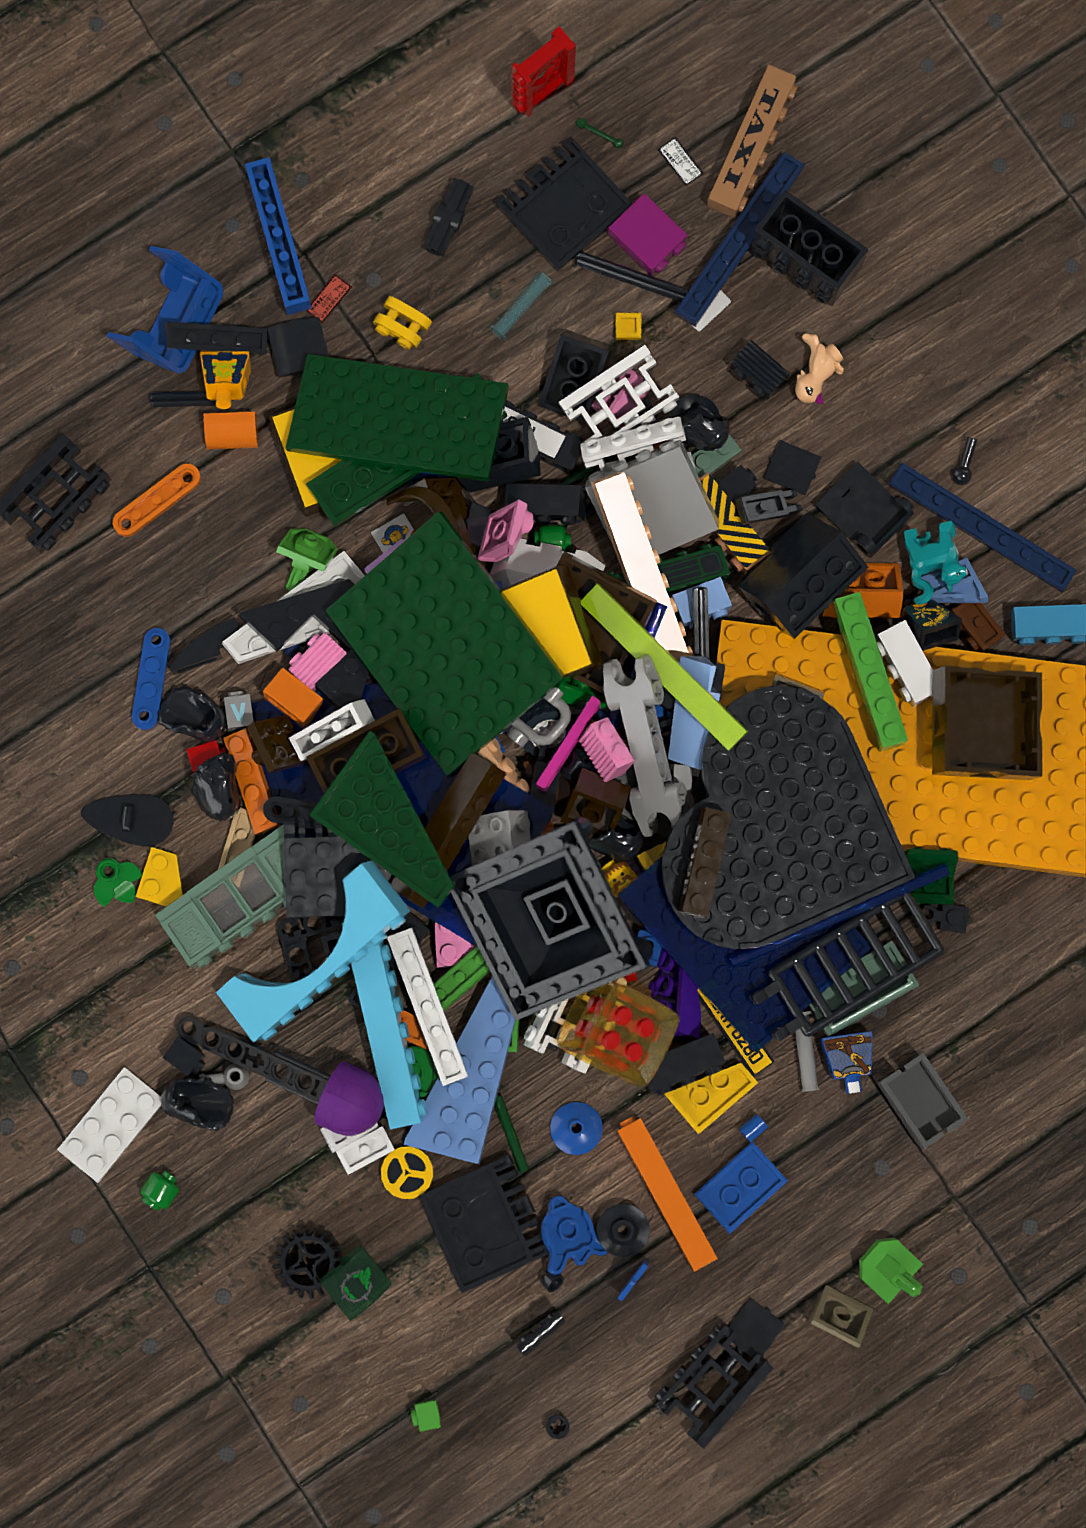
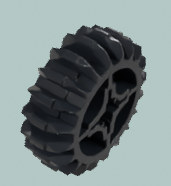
(298, 1241)

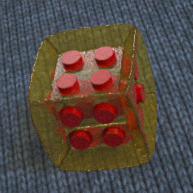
(619, 1032)

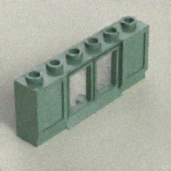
(228, 902)

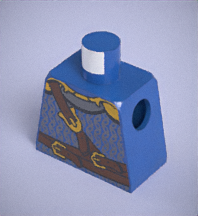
(849, 1058)

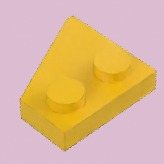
(160, 878)

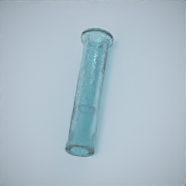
(521, 305)

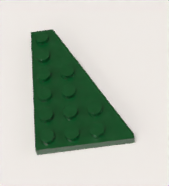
(378, 819)

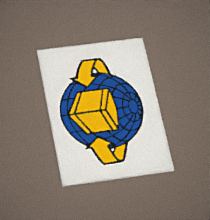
(392, 532)

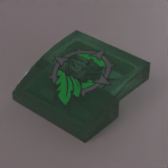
(356, 1283)

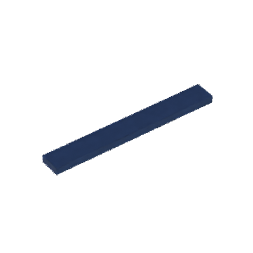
(737, 240)
(982, 527)

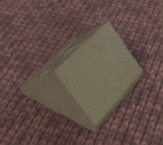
(841, 1316)

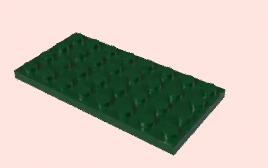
(397, 417)

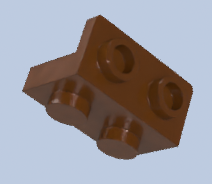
(978, 626)

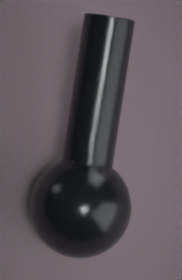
(962, 474)

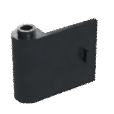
(867, 512)

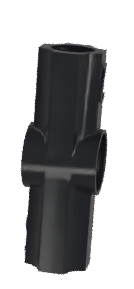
(448, 217)

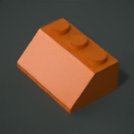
(880, 591)

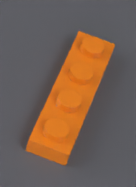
(250, 780)

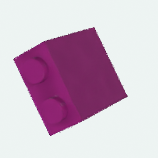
(648, 235)

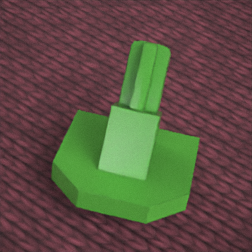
(307, 551)
(889, 1268)

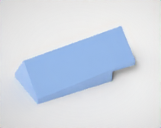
(687, 732)

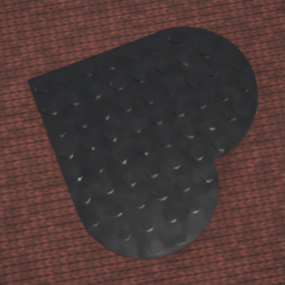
(801, 827)

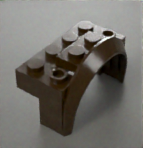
(442, 496)

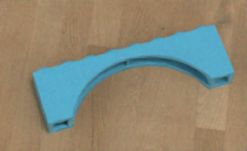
(370, 913)

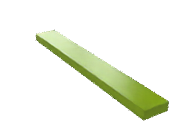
(672, 673)

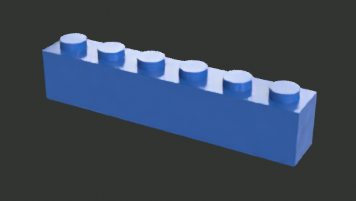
(278, 236)

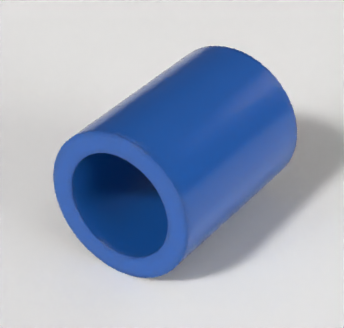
(753, 1128)

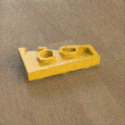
(711, 1096)

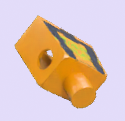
(225, 375)

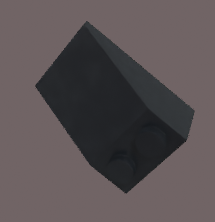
(574, 364)

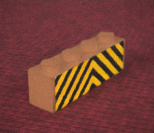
(736, 539)

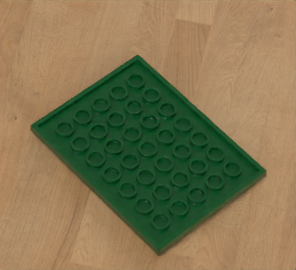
(445, 643)

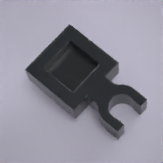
(951, 917)

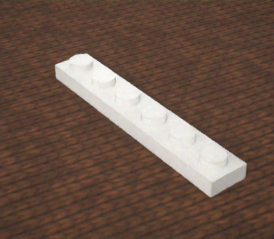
(427, 1006)

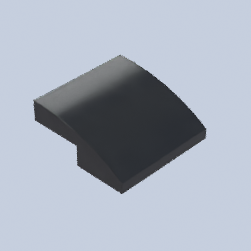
(293, 342)

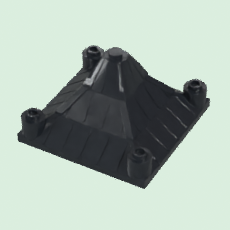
(548, 920)

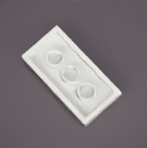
(111, 1125)

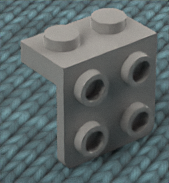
(498, 833)

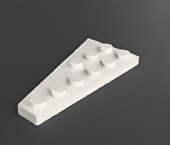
(248, 645)

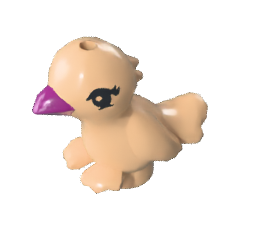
(822, 365)

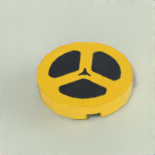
(407, 1172)

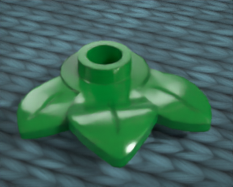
(118, 885)

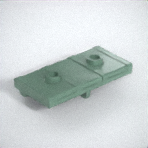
(856, 986)

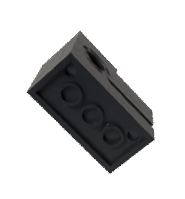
(803, 575)

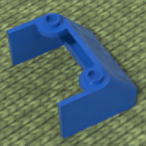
(191, 299)

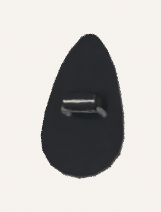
(131, 818)

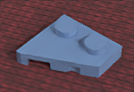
(967, 591)

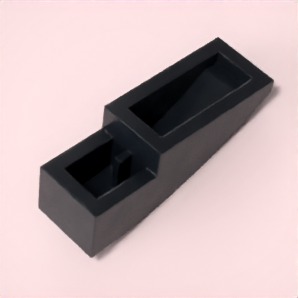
(204, 648)

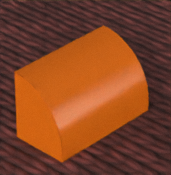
(231, 430)
(293, 698)

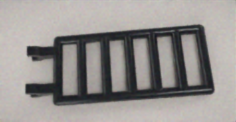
(872, 988)

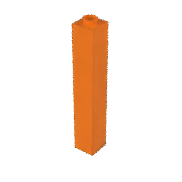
(666, 1193)

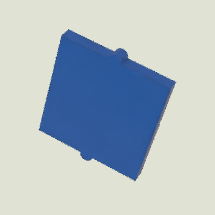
(634, 1278)

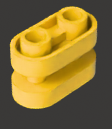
(405, 336)

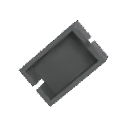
(922, 1101)

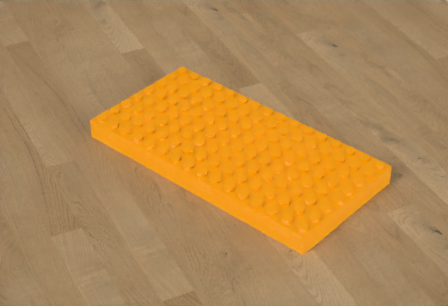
(985, 819)

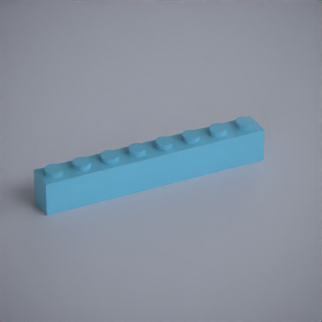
(388, 1037)

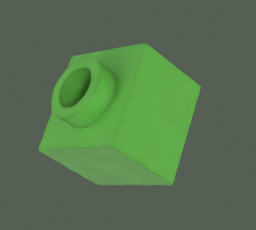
(426, 1415)

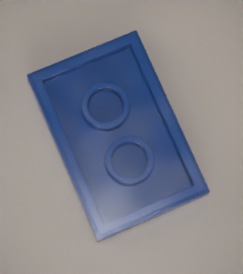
(740, 1187)

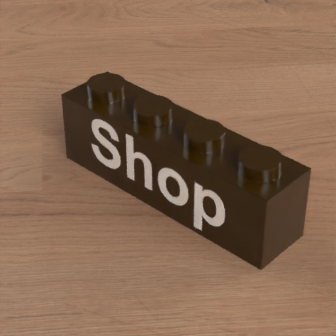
(704, 862)

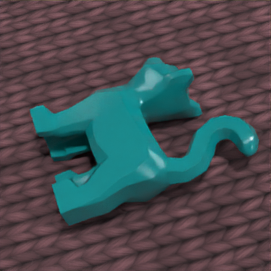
(930, 556)

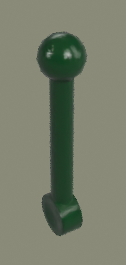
(581, 124)

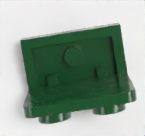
(941, 890)

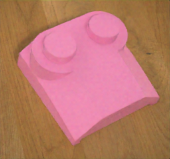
(505, 531)
(450, 947)

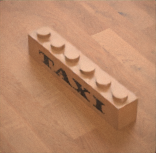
(751, 142)

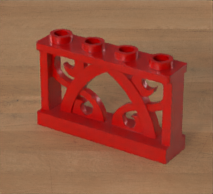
(558, 57)

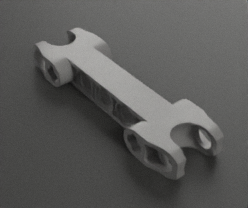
(638, 711)

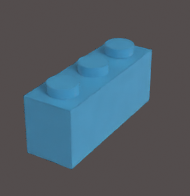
(1048, 624)

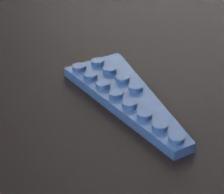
(463, 1109)

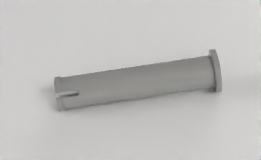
(806, 1059)

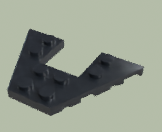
(284, 618)

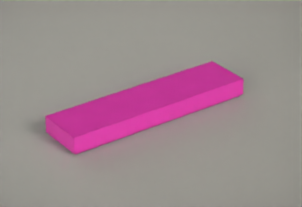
(568, 744)

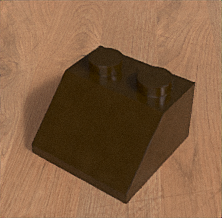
(596, 801)

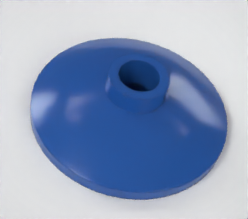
(573, 1142)

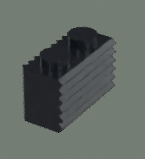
(758, 370)

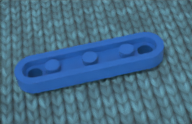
(151, 679)

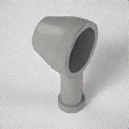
(221, 1078)

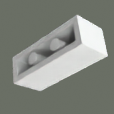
(906, 663)
(332, 728)

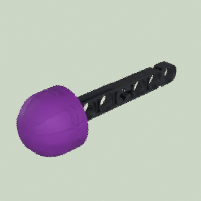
(346, 1100)

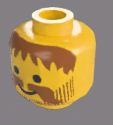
(618, 875)

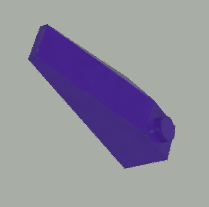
(679, 994)

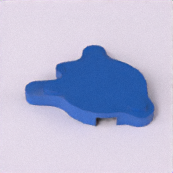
(568, 1234)

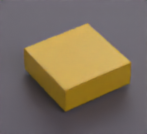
(628, 326)

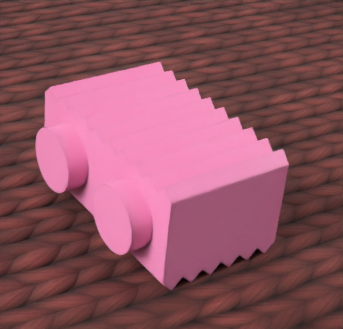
(317, 660)
(606, 749)

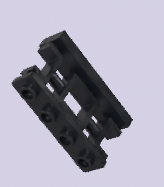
(38, 479)
(730, 1400)

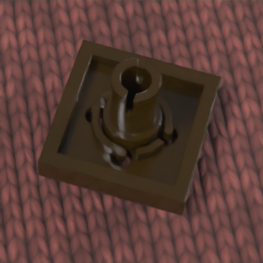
(273, 744)

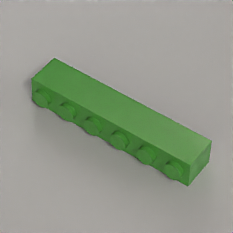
(870, 672)

